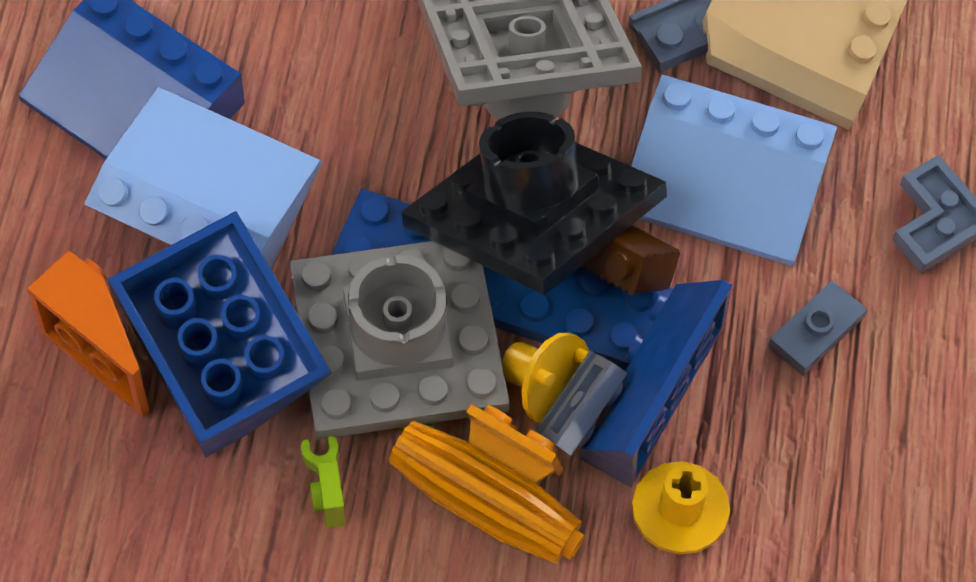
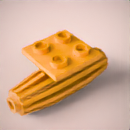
(492, 481)

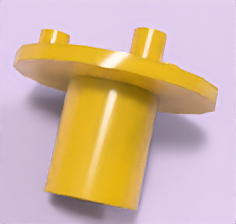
(543, 370)
(680, 507)

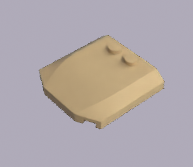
(804, 50)

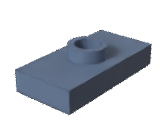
(817, 327)

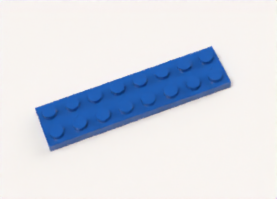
(577, 305)

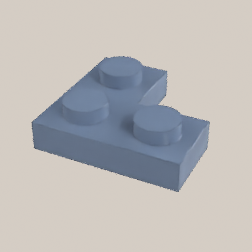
(947, 216)

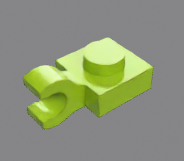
(326, 492)

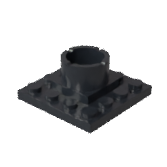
(534, 202)

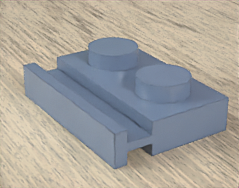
(671, 31)
(588, 391)

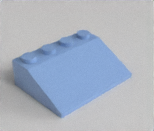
(192, 167)
(732, 168)

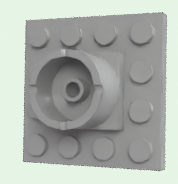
(529, 51)
(401, 335)

